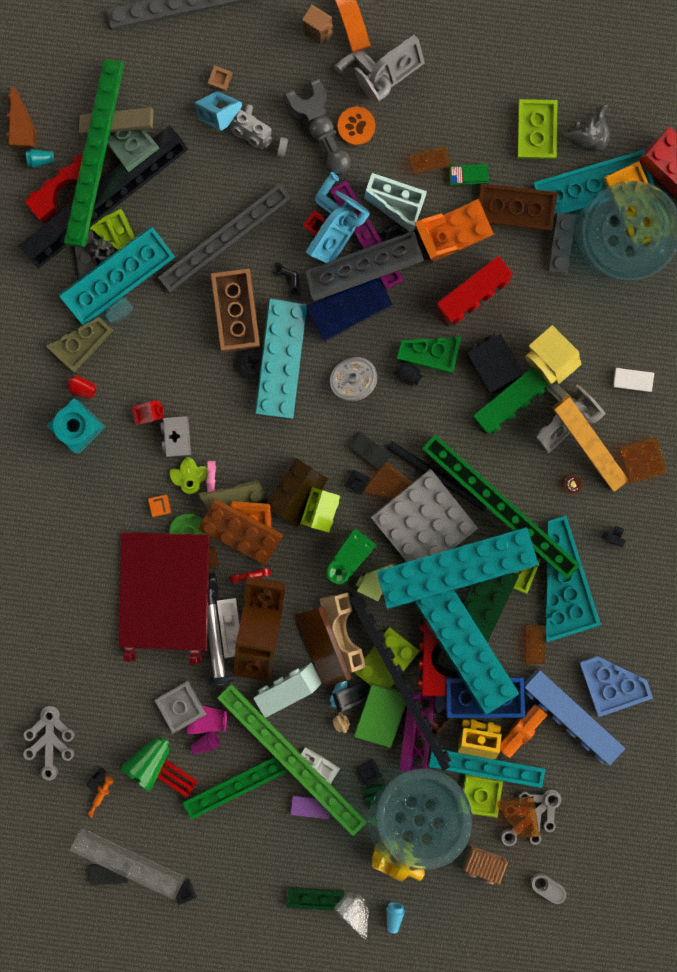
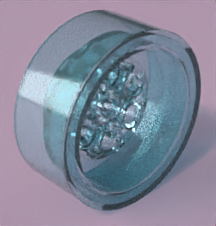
(595, 230)
(449, 807)

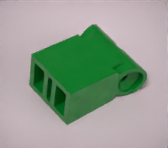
(349, 557)

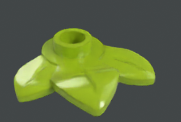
(189, 473)

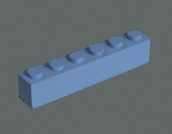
(573, 716)

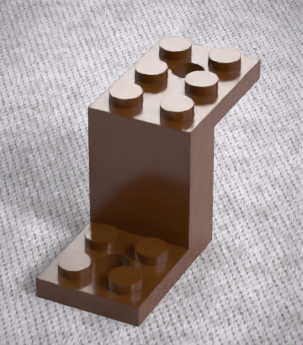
(259, 629)

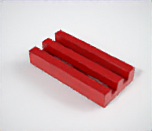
(166, 780)

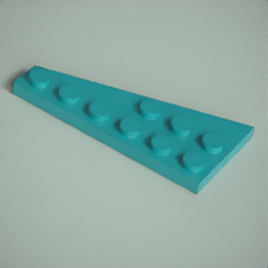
(567, 600)

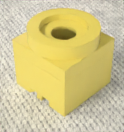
(553, 356)

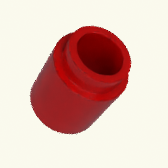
(81, 387)

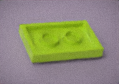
(537, 129)
(375, 668)

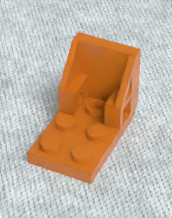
(454, 231)

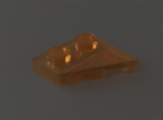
(388, 482)
(521, 815)

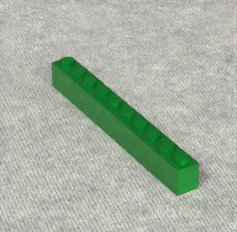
(500, 505)

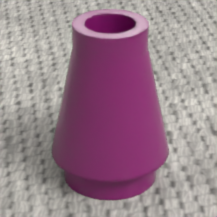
(207, 743)

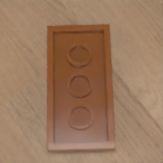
(240, 531)

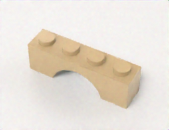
(337, 610)

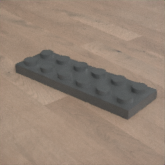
(364, 266)

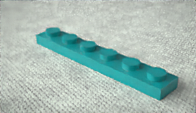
(493, 769)

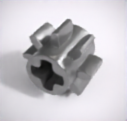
(101, 243)

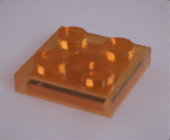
(643, 460)

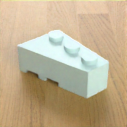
(396, 200)
(287, 690)

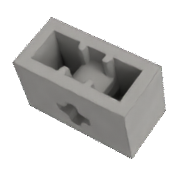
(181, 427)

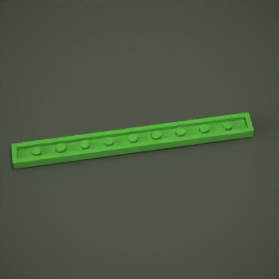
(292, 759)

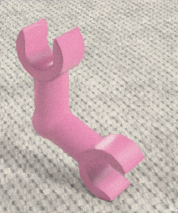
(211, 468)

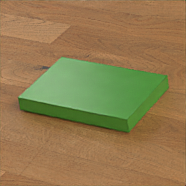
(380, 715)

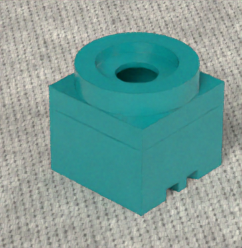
(76, 426)

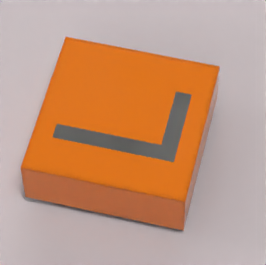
(159, 505)

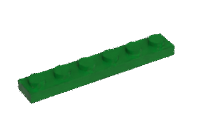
(234, 787)

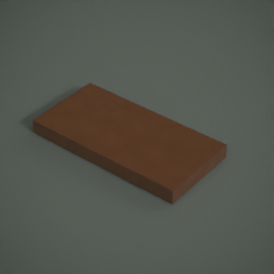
(518, 206)
(323, 646)

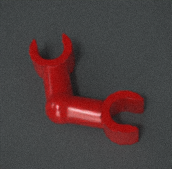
(255, 574)

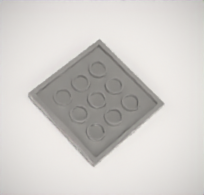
(424, 519)

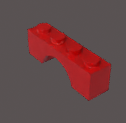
(44, 201)
(432, 682)

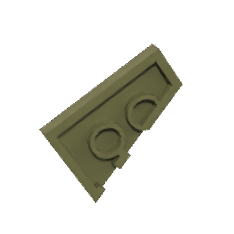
(245, 492)

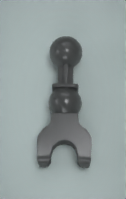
(320, 126)

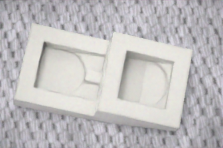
(322, 765)

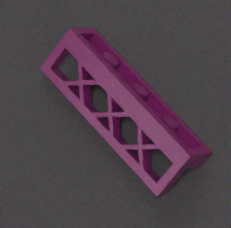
(410, 736)

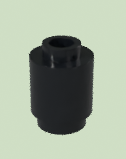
(408, 373)

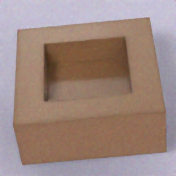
(220, 78)

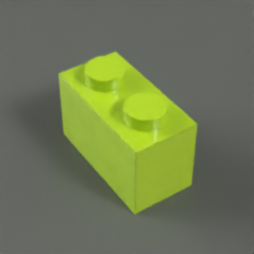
(320, 509)

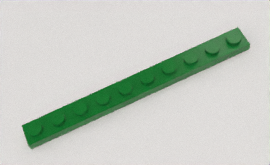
(94, 153)

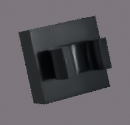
(357, 481)
(614, 537)

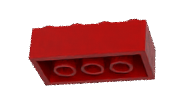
(661, 159)
(475, 289)

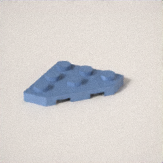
(613, 686)

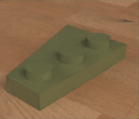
(80, 344)

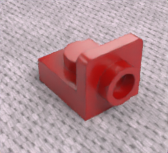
(147, 412)

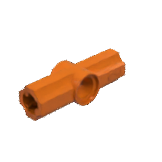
(522, 730)

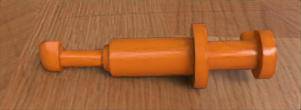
(102, 791)

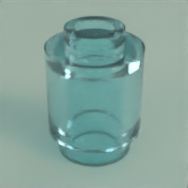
(119, 310)

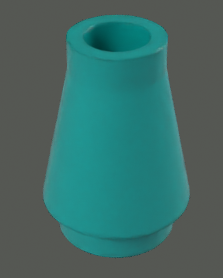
(39, 157)

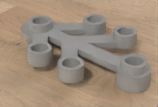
(50, 740)
(545, 804)

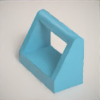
(214, 116)

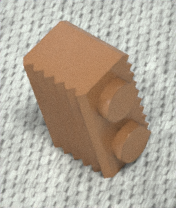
(317, 24)
(485, 865)

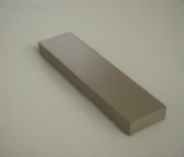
(123, 120)

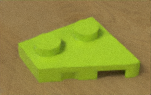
(114, 228)

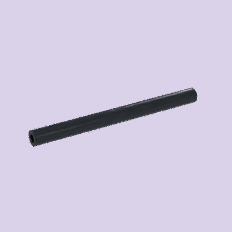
(446, 481)

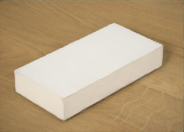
(633, 380)

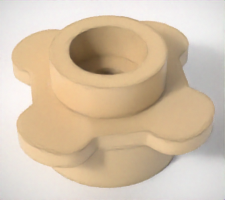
(341, 723)

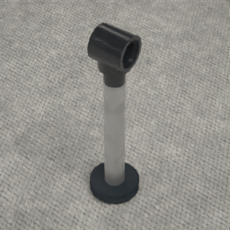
(214, 637)

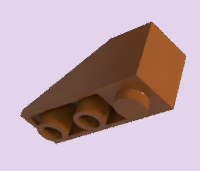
(22, 130)

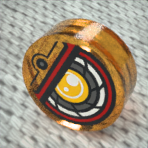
(573, 484)

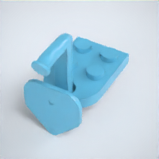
(339, 224)

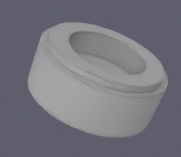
(282, 147)

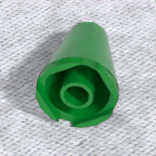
(147, 763)

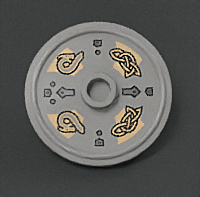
(353, 379)

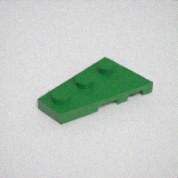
(434, 354)

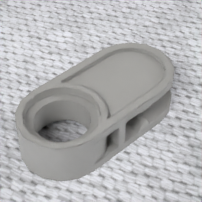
(551, 891)

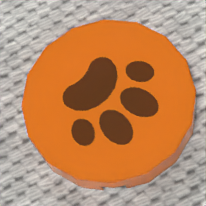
(356, 126)

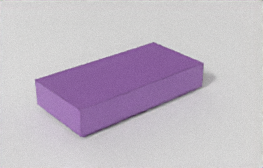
(308, 807)

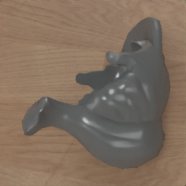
(594, 134)

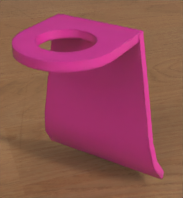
(214, 721)

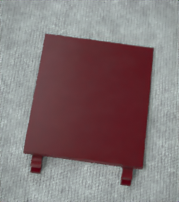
(164, 593)

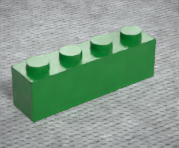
(510, 400)

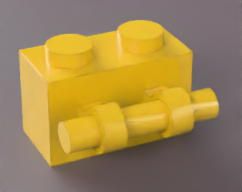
(477, 742)

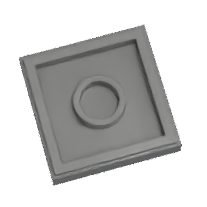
(180, 707)

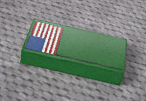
(468, 174)

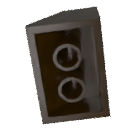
(294, 490)

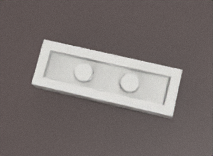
(228, 624)

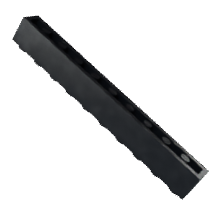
(110, 193)

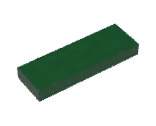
(313, 898)

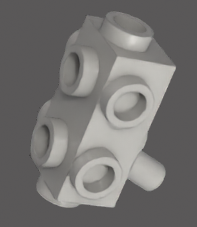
(251, 129)

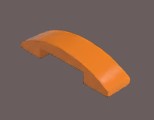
(353, 24)

